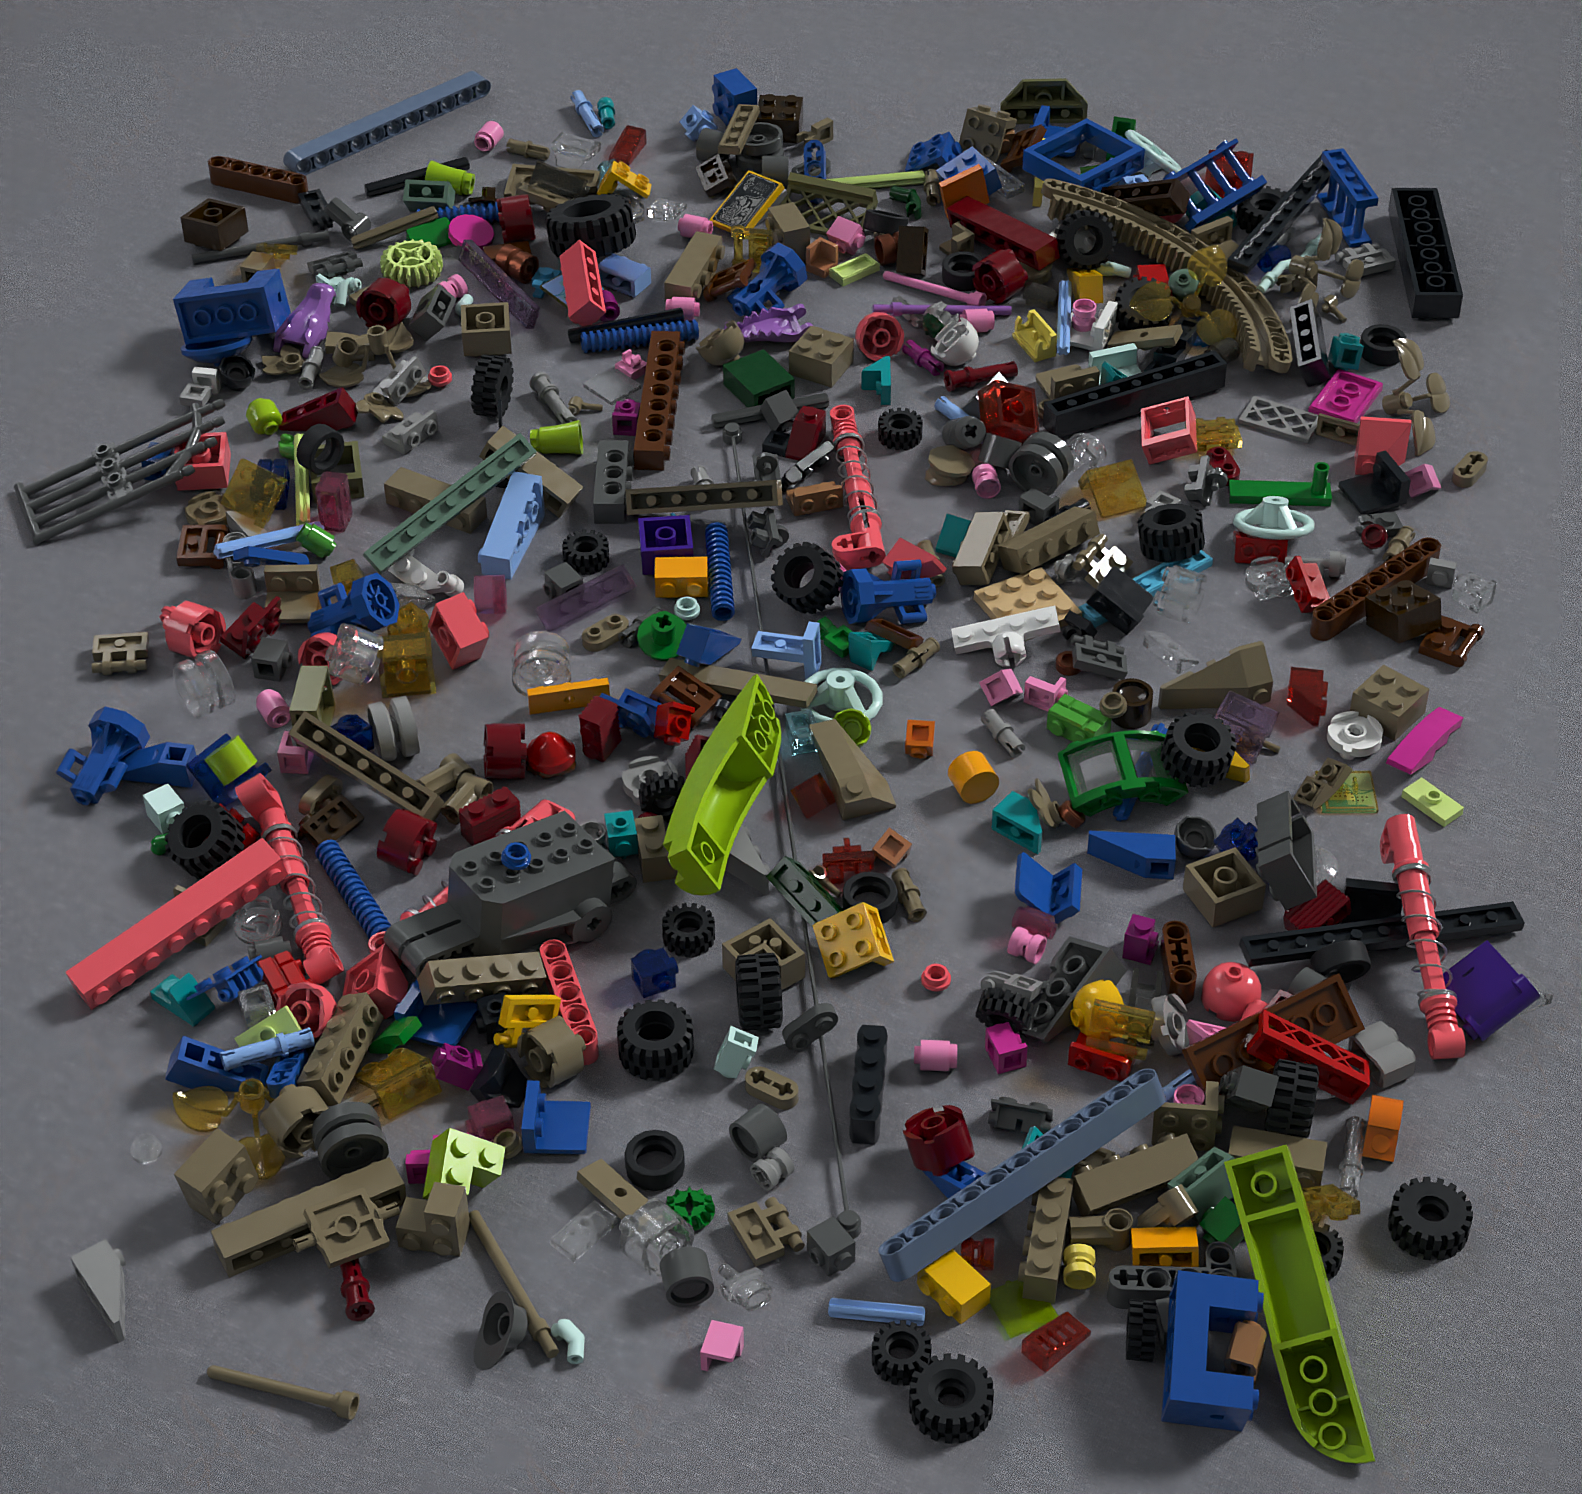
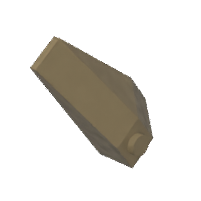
(1243, 672)
(851, 776)

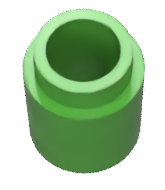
(316, 540)

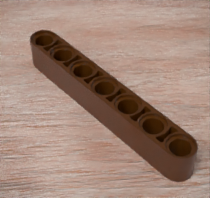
(1349, 604)

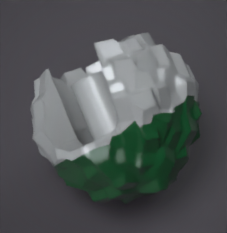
(936, 318)

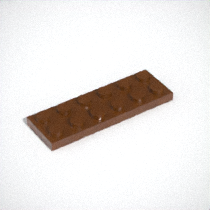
(1320, 1009)

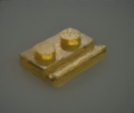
(279, 251)

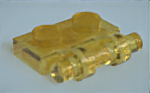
(1217, 433)
(1120, 1022)
(1331, 1202)

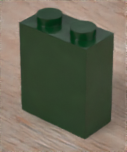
(757, 378)

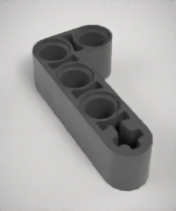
(1156, 1282)

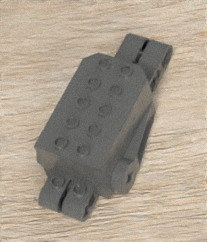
(510, 911)

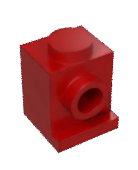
(673, 723)

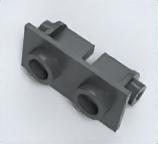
(1010, 1112)

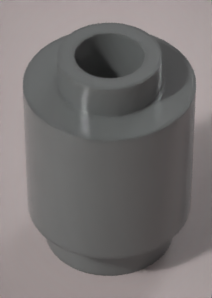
(269, 948)

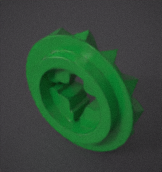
(703, 1207)

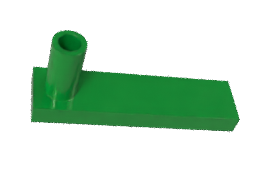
(1298, 493)

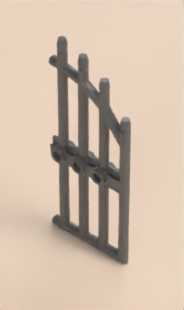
(114, 476)

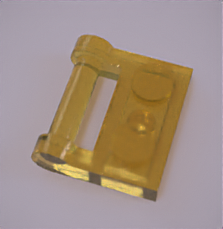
(758, 240)

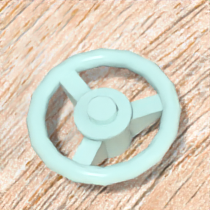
(1154, 156)
(1274, 519)
(839, 693)

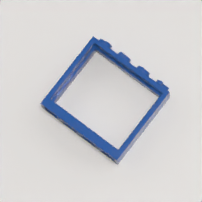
(1127, 160)

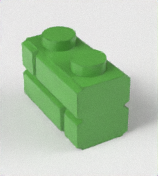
(1076, 720)

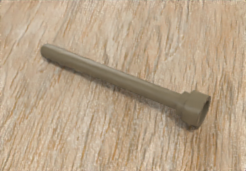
(343, 1404)

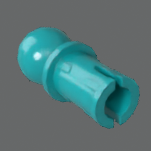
(606, 112)

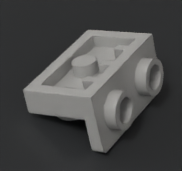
(401, 380)
(411, 431)

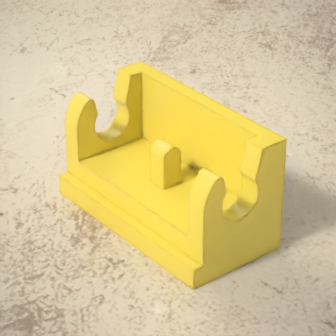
(1035, 337)

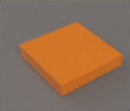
(967, 183)

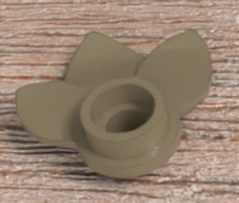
(287, 362)
(378, 406)
(1048, 809)

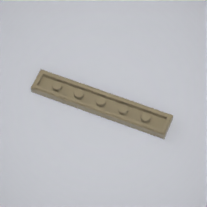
(733, 681)

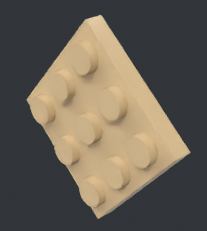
(1023, 594)

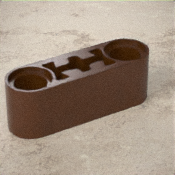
(1177, 946)

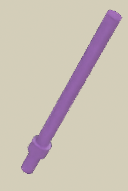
(896, 309)

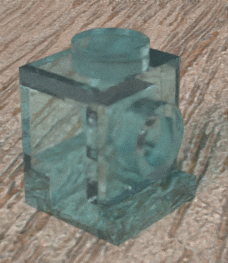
(798, 732)

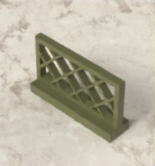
(831, 193)

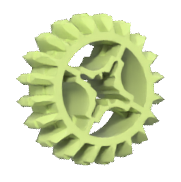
(412, 263)

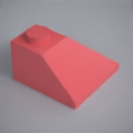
(1377, 436)
(380, 978)

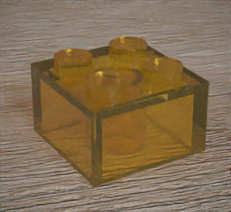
(406, 665)

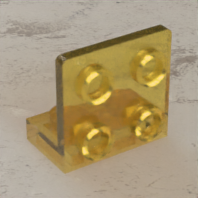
(1114, 488)
(254, 492)
(400, 1081)

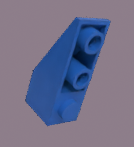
(161, 764)
(1136, 852)

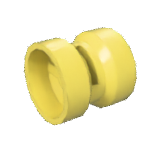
(1079, 1266)

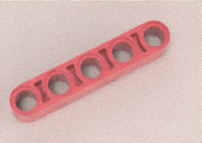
(564, 983)

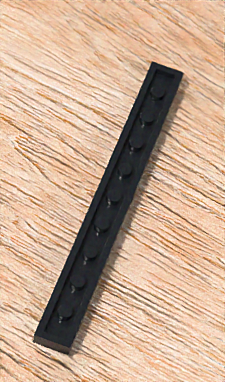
(1280, 218)
(1378, 933)

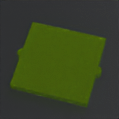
(1017, 1313)

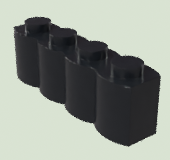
(868, 1085)

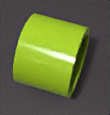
(230, 760)

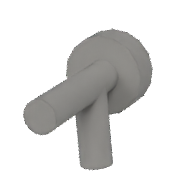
(1335, 564)

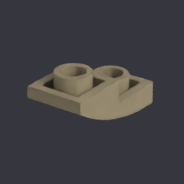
(1328, 780)

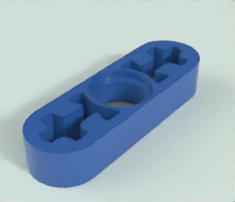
(810, 163)
(286, 1071)

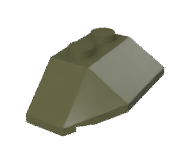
(1027, 97)

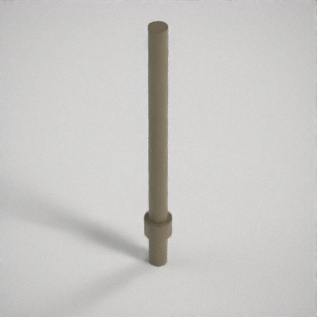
(537, 1326)

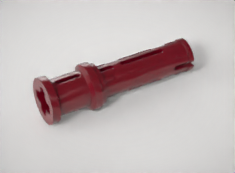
(969, 376)
(355, 1290)

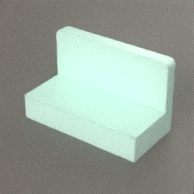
(1120, 357)

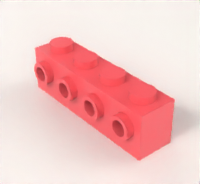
(582, 284)

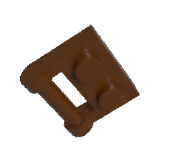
(1022, 141)
(729, 279)
(194, 545)
(1440, 641)
(689, 691)

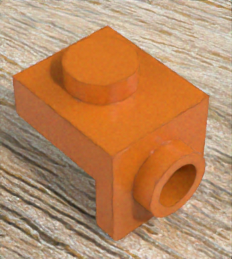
(919, 738)

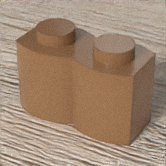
(1245, 1349)

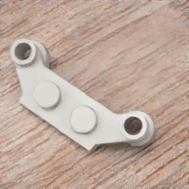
(414, 572)

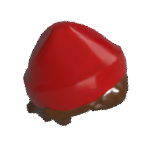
(550, 755)

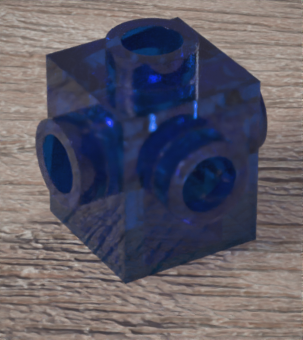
(1239, 836)

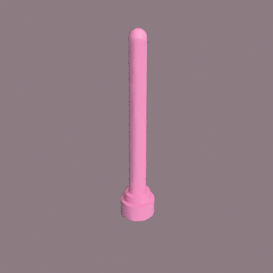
(975, 298)

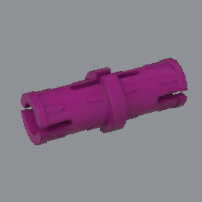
(923, 357)

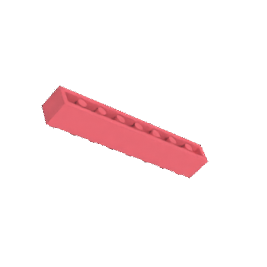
(176, 923)

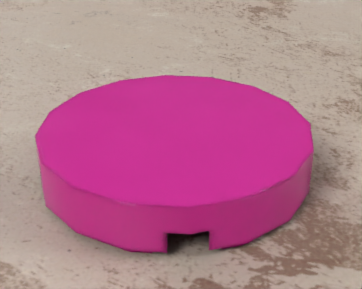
(470, 228)

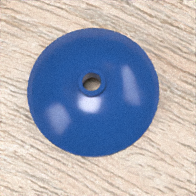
(215, 350)

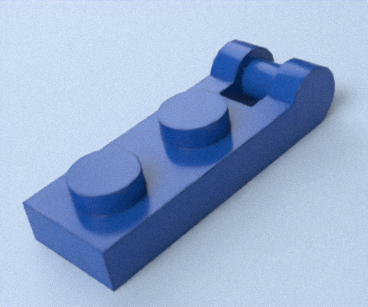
(258, 556)

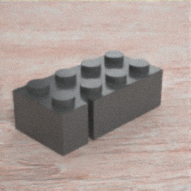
(1285, 851)

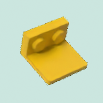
(622, 173)
(852, 940)

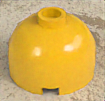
(1084, 1003)

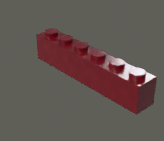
(1005, 232)

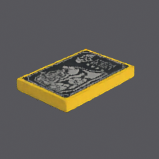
(747, 202)

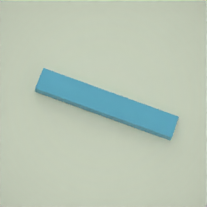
(1152, 581)

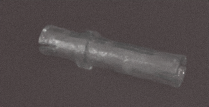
(1351, 1166)

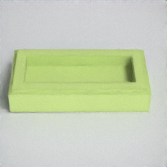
(854, 269)

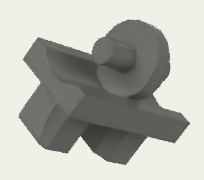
(766, 467)
(1207, 480)
(766, 531)

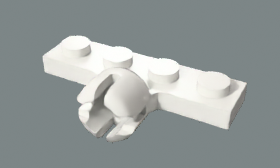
(1006, 634)

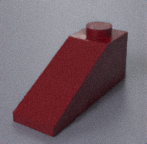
(332, 409)

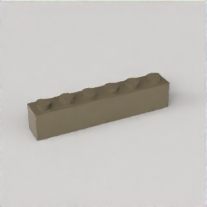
(704, 497)
(365, 767)
(271, 1231)

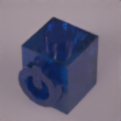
(356, 730)
(653, 972)

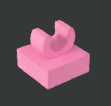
(631, 365)

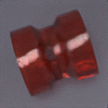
(985, 1252)

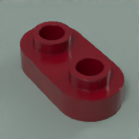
(1223, 459)

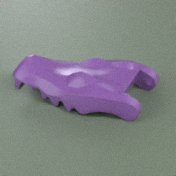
(309, 321)
(774, 325)

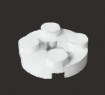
(1352, 746)

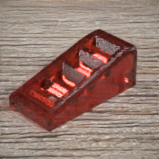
(629, 143)
(1048, 1358)

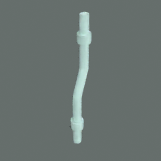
(1271, 277)

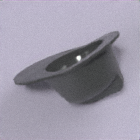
(501, 1330)

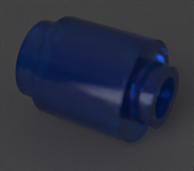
(1273, 257)

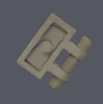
(1108, 559)
(120, 646)
(757, 1234)

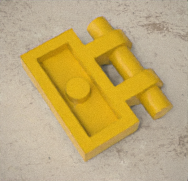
(524, 1012)

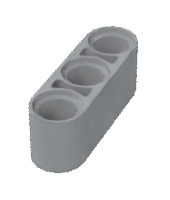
(241, 576)

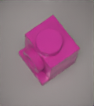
(1005, 1048)

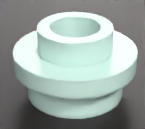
(687, 608)

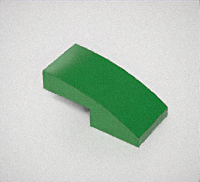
(395, 1034)

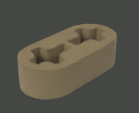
(1469, 469)
(325, 788)
(771, 1088)

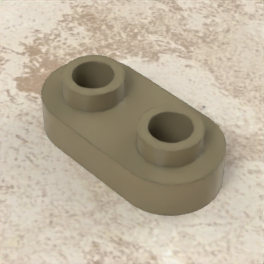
(604, 632)

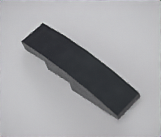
(1166, 356)

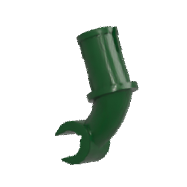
(907, 196)

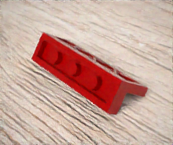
(1335, 1073)

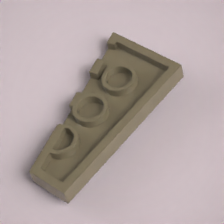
(521, 175)

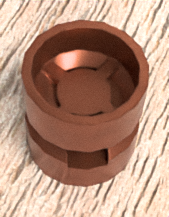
(886, 248)
(517, 263)

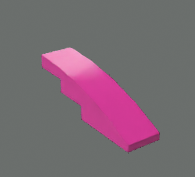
(1423, 740)

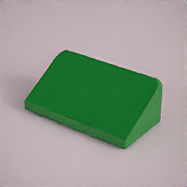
(433, 231)

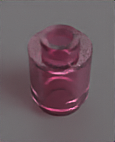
(1035, 921)

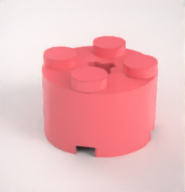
(193, 629)

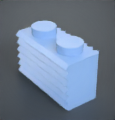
(624, 275)

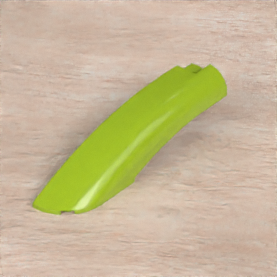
(722, 790)
(1299, 1305)

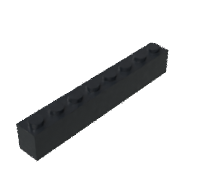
(1131, 394)

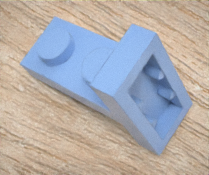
(791, 648)

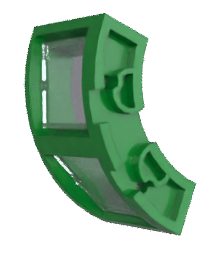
(1117, 768)

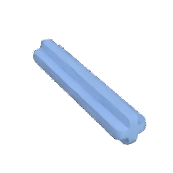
(876, 1311)

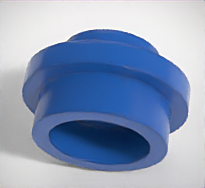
(516, 856)

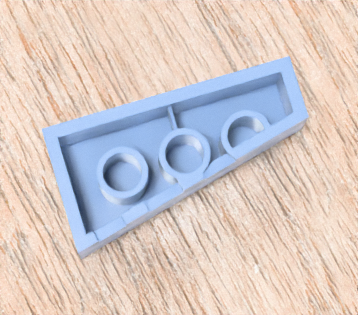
(513, 525)

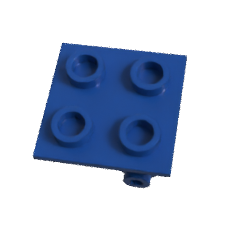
(229, 982)

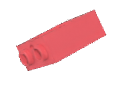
(1171, 444)

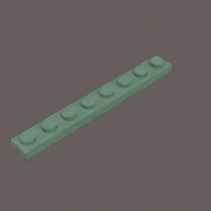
(449, 503)

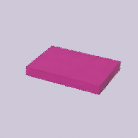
(1346, 396)

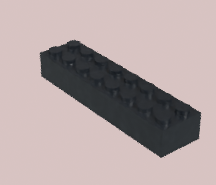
(1425, 253)

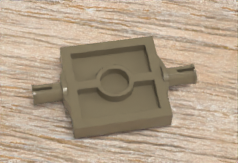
(346, 1227)

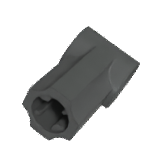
(350, 222)

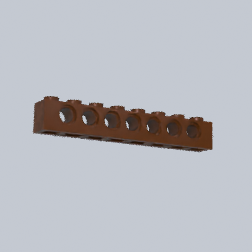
(659, 401)

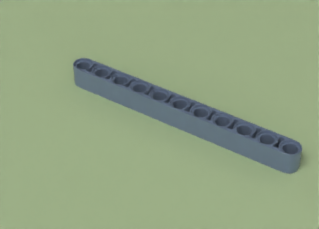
(386, 123)
(1021, 1175)

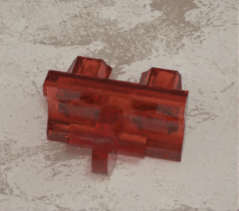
(846, 859)

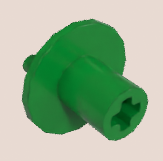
(661, 635)

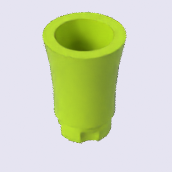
(459, 179)
(558, 438)

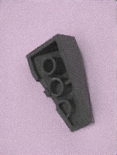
(1072, 968)

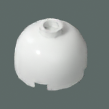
(956, 343)

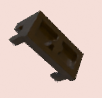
(912, 250)

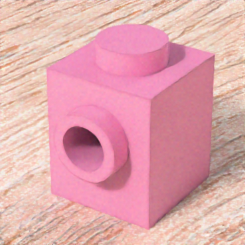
(847, 235)

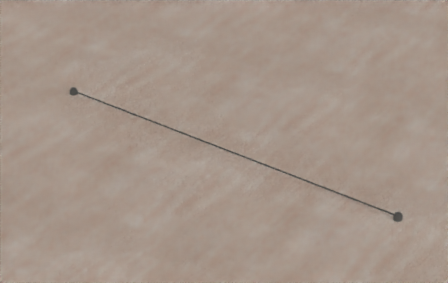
(848, 1219)

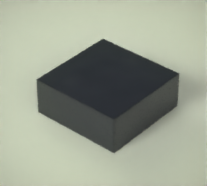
(776, 443)

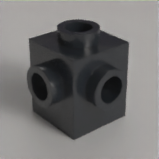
(488, 1016)

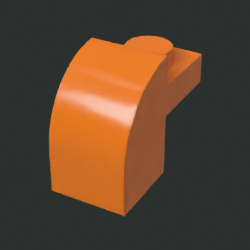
(1382, 1128)

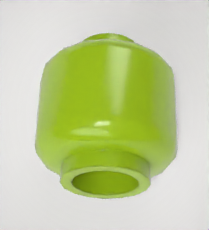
(263, 415)

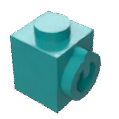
(1345, 351)
(621, 833)

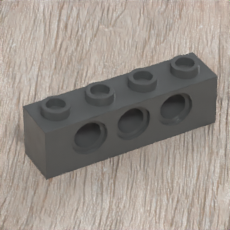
(611, 480)

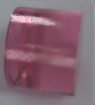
(490, 594)

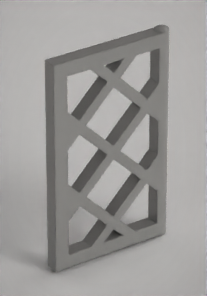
(1286, 431)

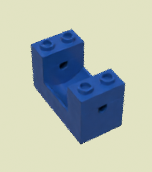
(232, 309)
(1190, 1392)

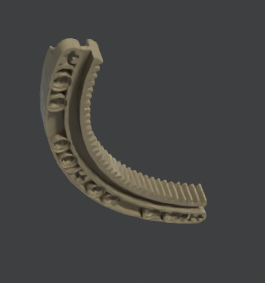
(1258, 325)

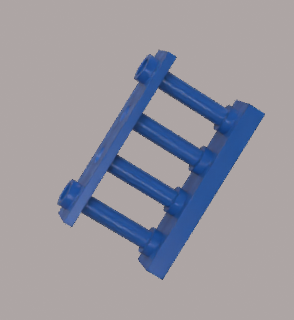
(1358, 194)
(1232, 195)

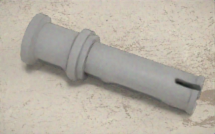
(549, 394)

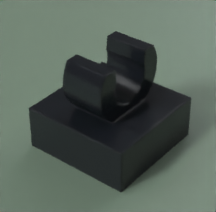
(1078, 625)

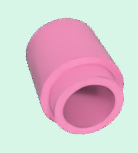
(488, 136)
(690, 224)
(688, 304)
(980, 319)
(273, 708)
(936, 1055)

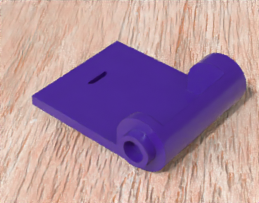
(1488, 991)

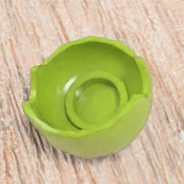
(855, 724)

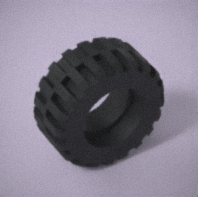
(598, 221)

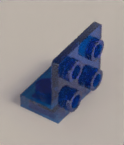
(210, 782)

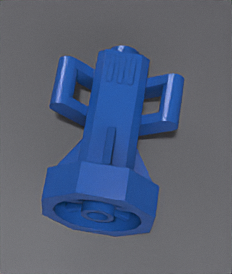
(778, 270)
(867, 595)
(367, 604)
(113, 737)

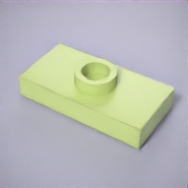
(1432, 802)
(279, 1022)

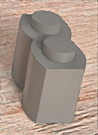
(1387, 1057)

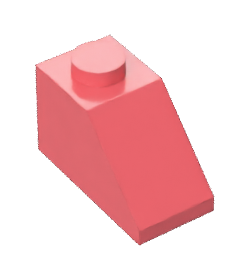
(905, 550)

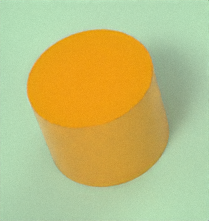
(973, 777)

